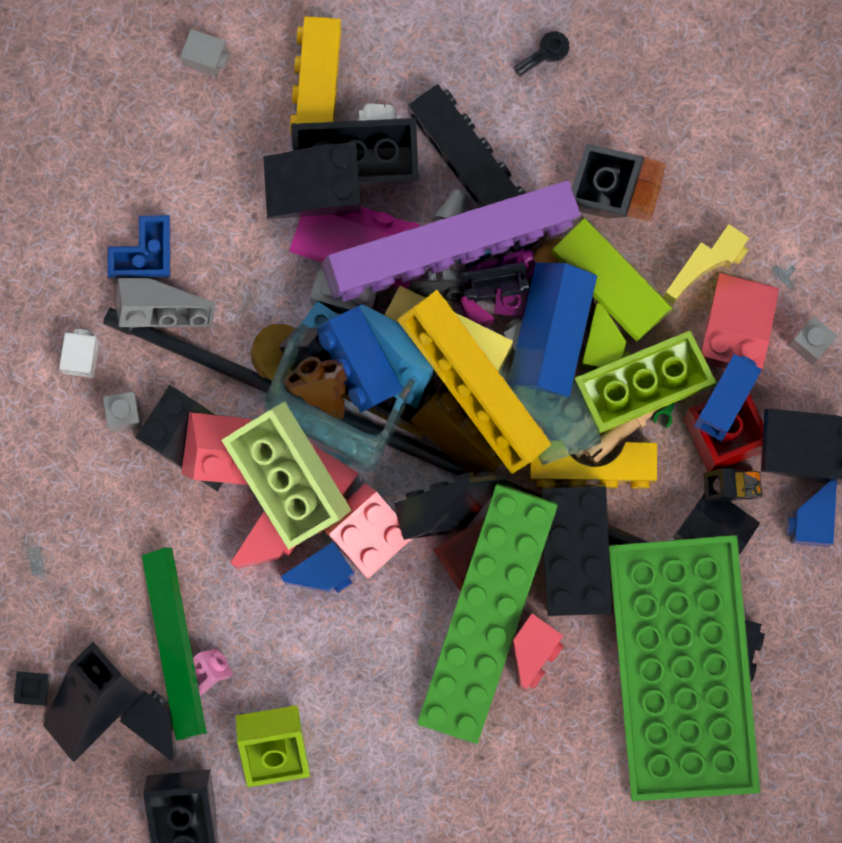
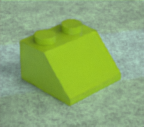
(272, 746)

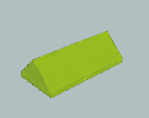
(618, 283)
(645, 381)

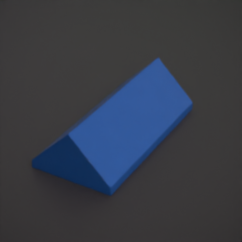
(552, 328)

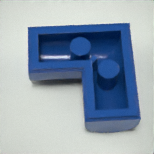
(148, 259)

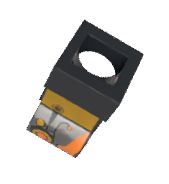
(733, 485)

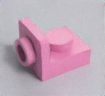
(210, 668)

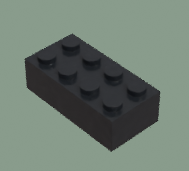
(578, 551)

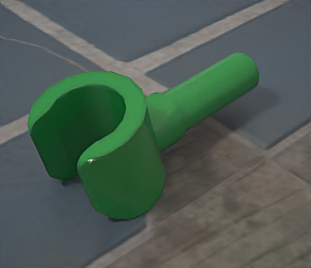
(666, 410)

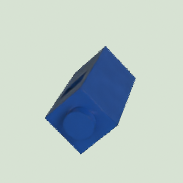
(728, 397)

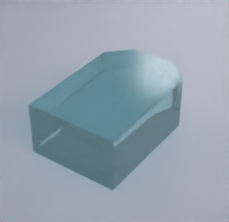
(37, 561)

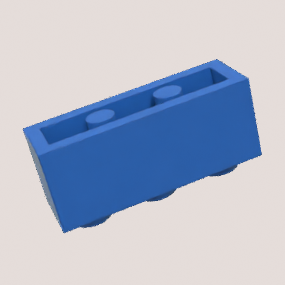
(367, 368)

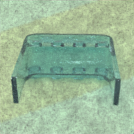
(326, 431)

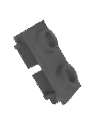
(450, 287)

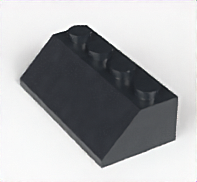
(384, 146)

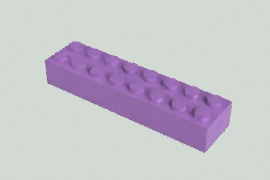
(451, 239)

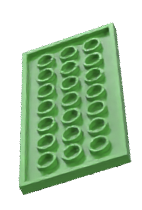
(684, 668)

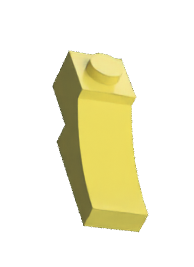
(727, 249)

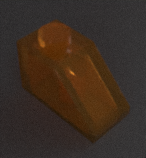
(647, 190)

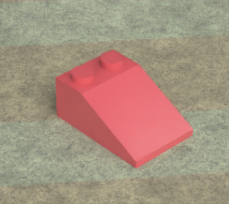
(739, 321)

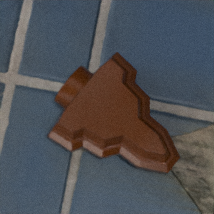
(319, 385)

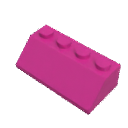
(329, 234)

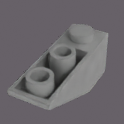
(155, 304)

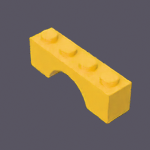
(633, 466)

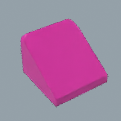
(475, 312)

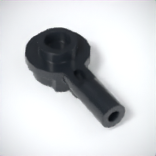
(552, 48)

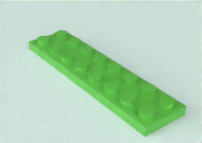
(487, 613)

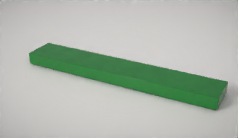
(174, 644)

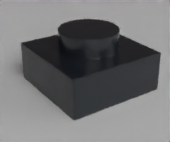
(31, 688)

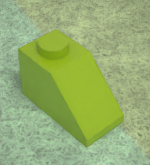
(604, 341)

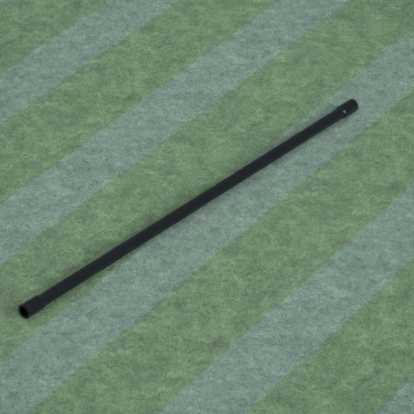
(256, 381)

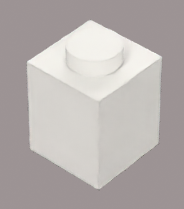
(79, 353)

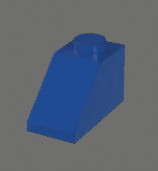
(815, 520)
(321, 571)

